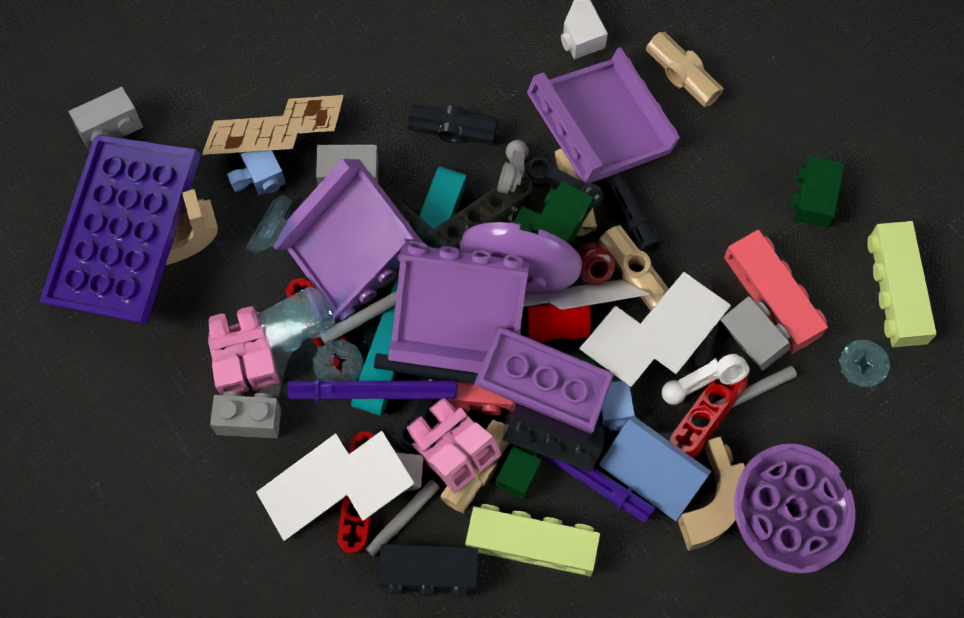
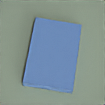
(654, 468)

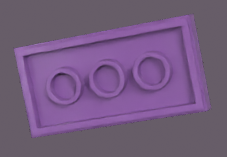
(544, 379)

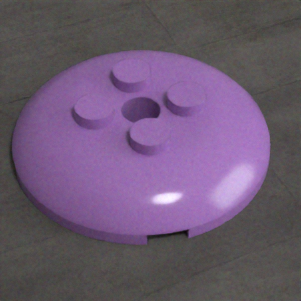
(552, 260)
(820, 503)

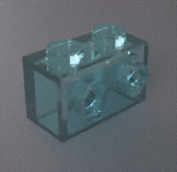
(296, 319)

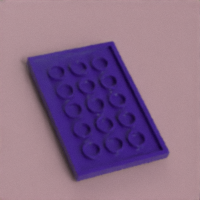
(120, 229)

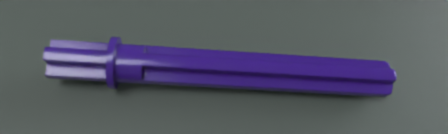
(332, 390)
(610, 489)

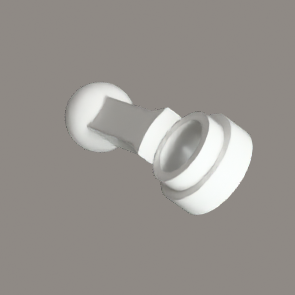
(729, 371)

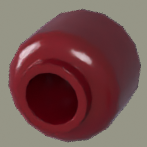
(597, 262)

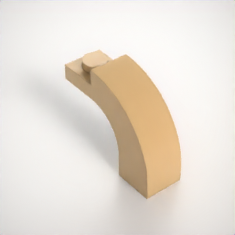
(195, 229)
(712, 521)

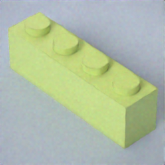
(901, 284)
(532, 540)

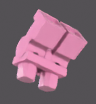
(238, 354)
(452, 445)

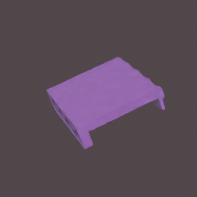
(603, 117)
(347, 237)
(453, 304)

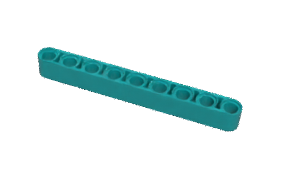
(439, 206)

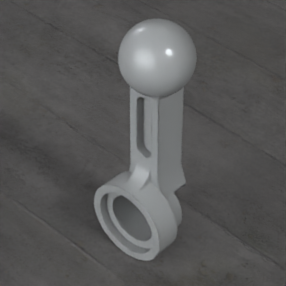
(512, 172)

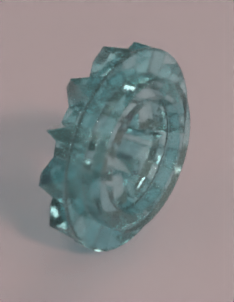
(874, 356)
(351, 367)

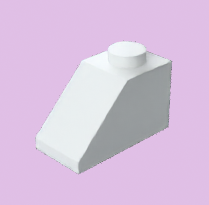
(583, 30)

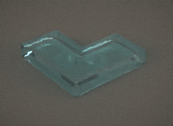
(270, 226)

